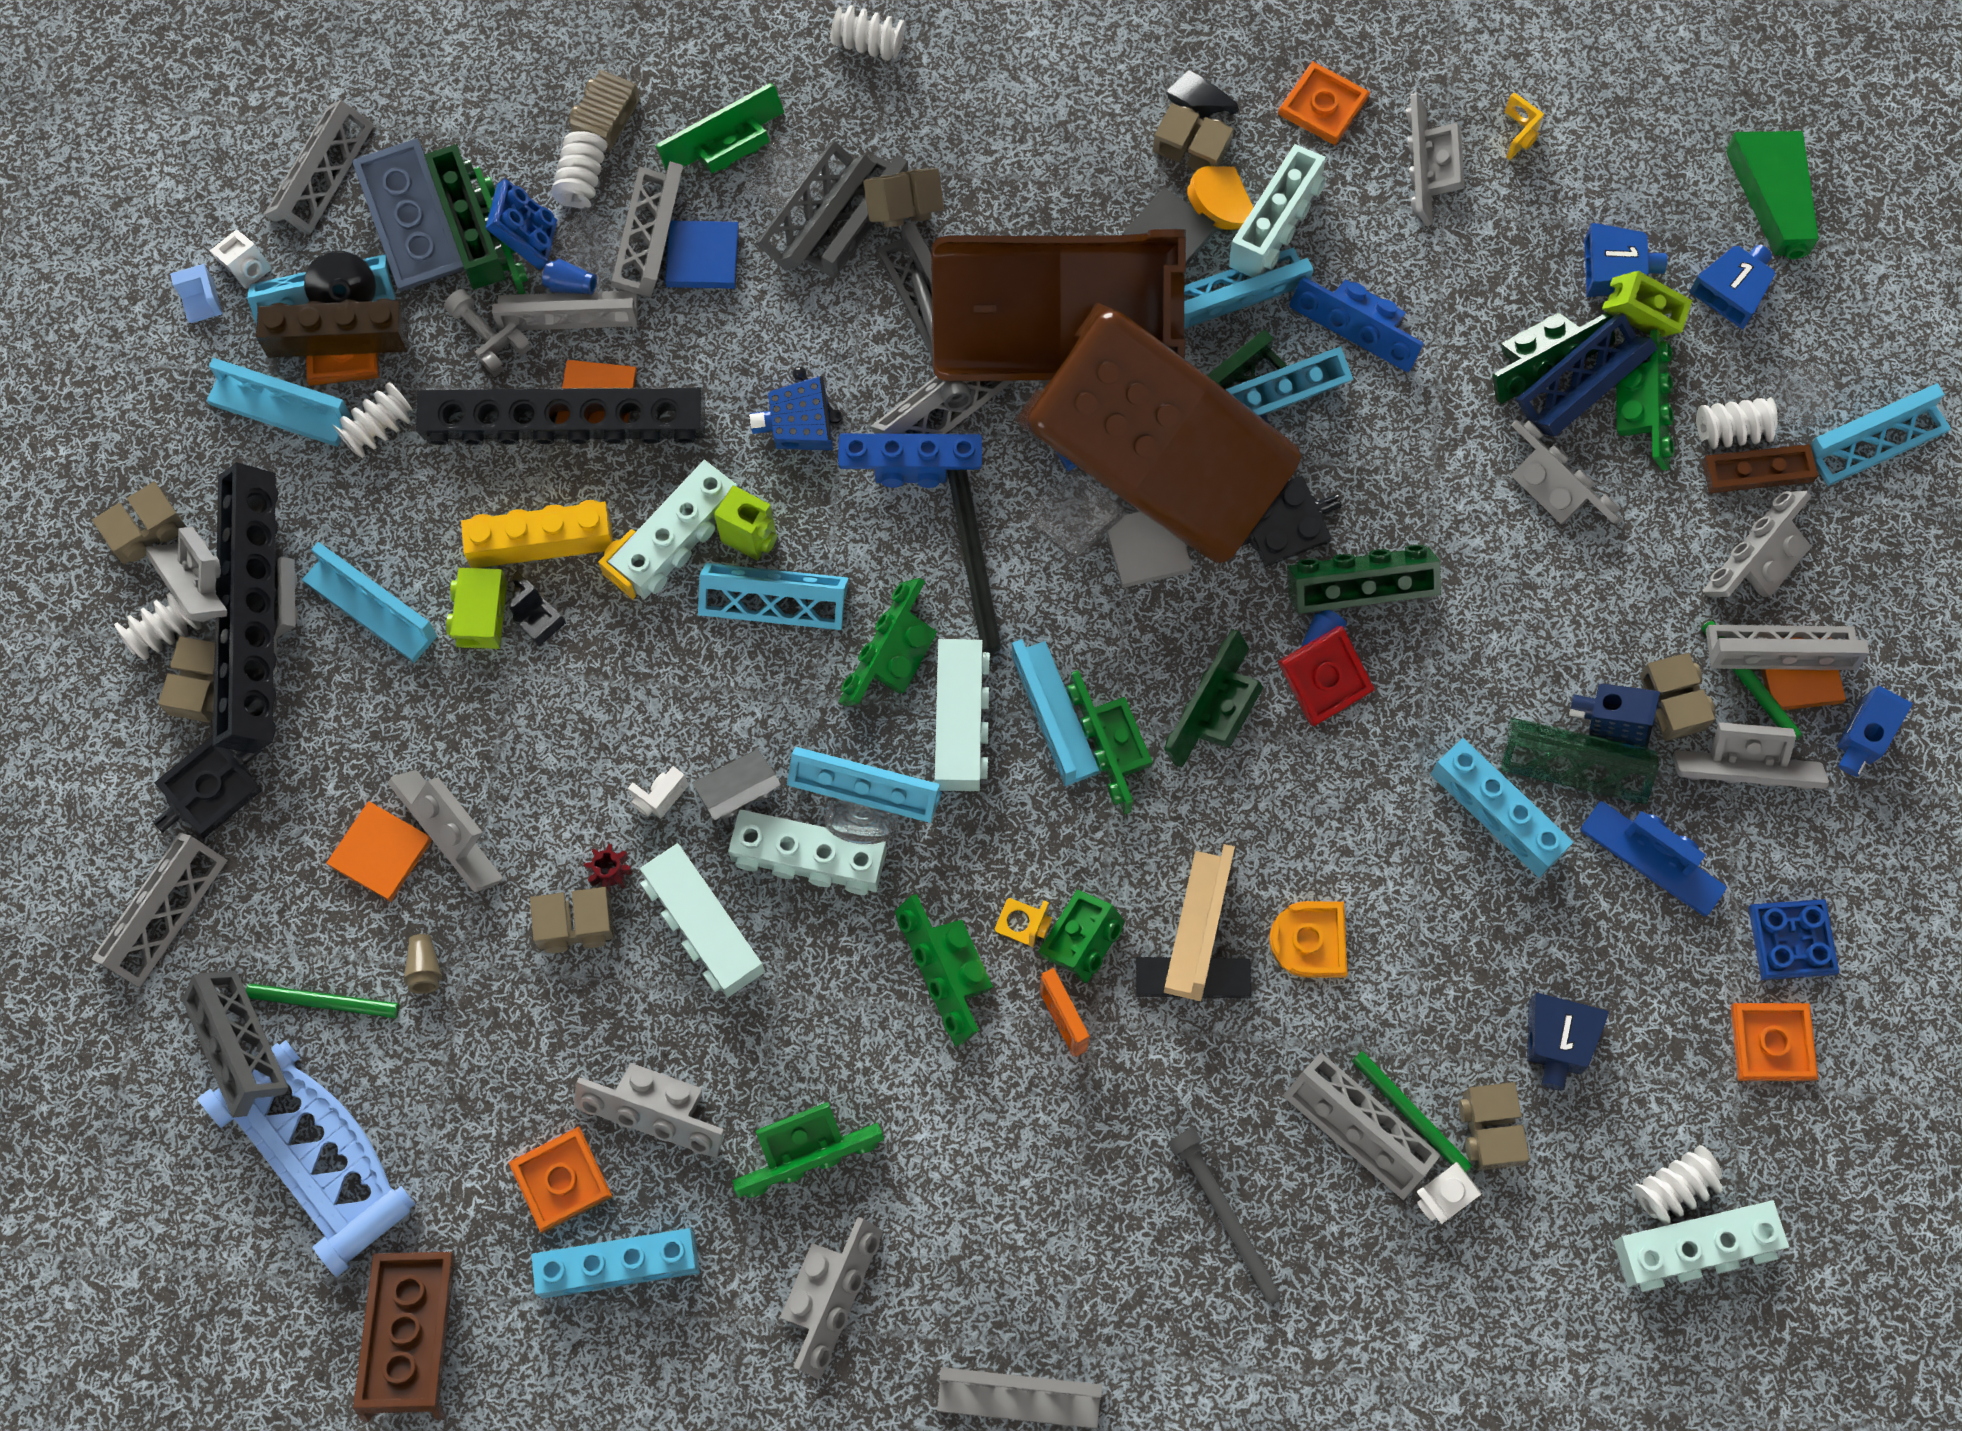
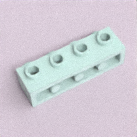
(1277, 212)
(673, 531)
(959, 715)
(805, 851)
(702, 920)
(1701, 1244)

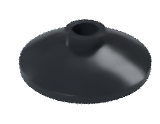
(342, 269)

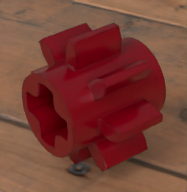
(615, 874)

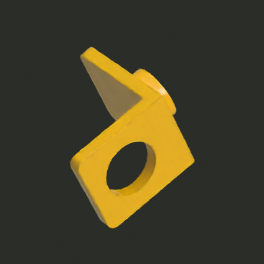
(1529, 134)
(610, 573)
(1038, 922)

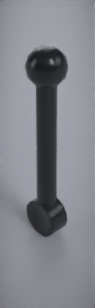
(834, 415)

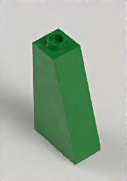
(1778, 187)

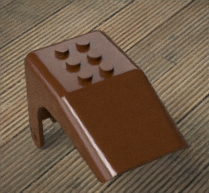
(1017, 301)
(1161, 435)

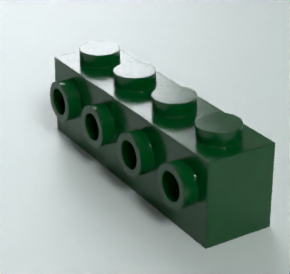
(464, 215)
(1364, 579)

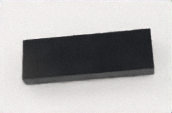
(1224, 978)

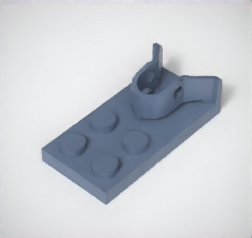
(408, 214)

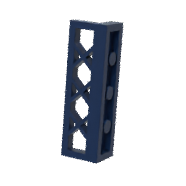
(1591, 386)

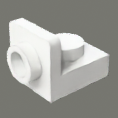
(241, 258)
(664, 793)
(1447, 1194)

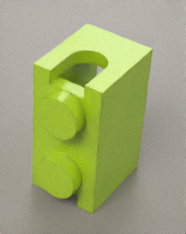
(1647, 302)
(746, 523)
(477, 608)

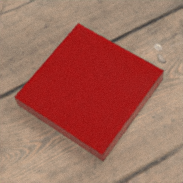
(1326, 675)

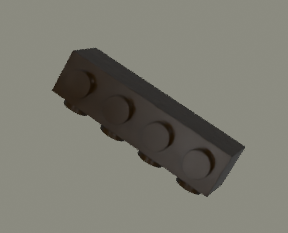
(332, 328)

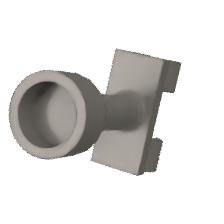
(460, 305)

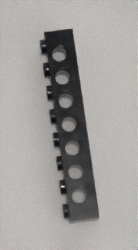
(438, 405)
(248, 592)

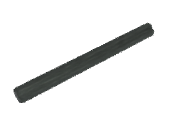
(974, 561)

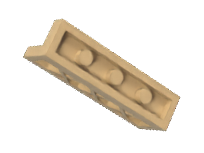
(1198, 924)

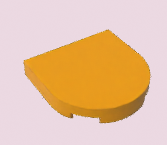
(1220, 196)
(1311, 939)

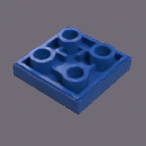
(521, 223)
(702, 254)
(1793, 939)

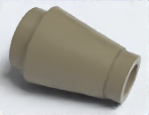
(422, 967)

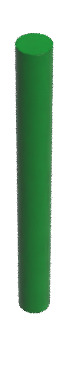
(1762, 695)
(322, 1000)
(1410, 1111)

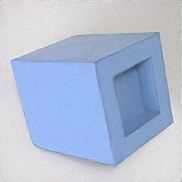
(197, 293)

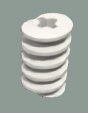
(867, 33)
(578, 169)
(374, 420)
(1737, 421)
(156, 627)
(1679, 1185)

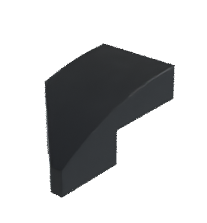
(1200, 96)
(533, 612)

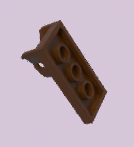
(404, 1334)

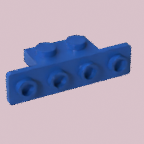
(1360, 319)
(910, 456)
(1657, 854)

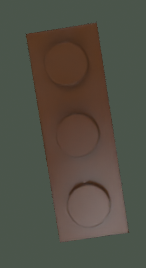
(1759, 468)

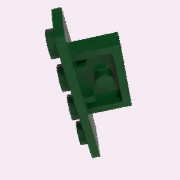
(1539, 350)
(1218, 703)

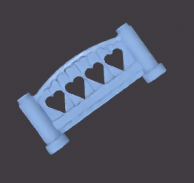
(346, 1226)

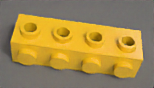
(537, 534)

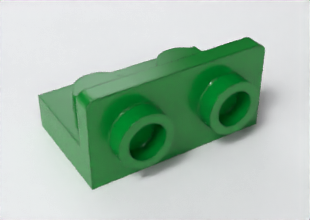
(1083, 935)

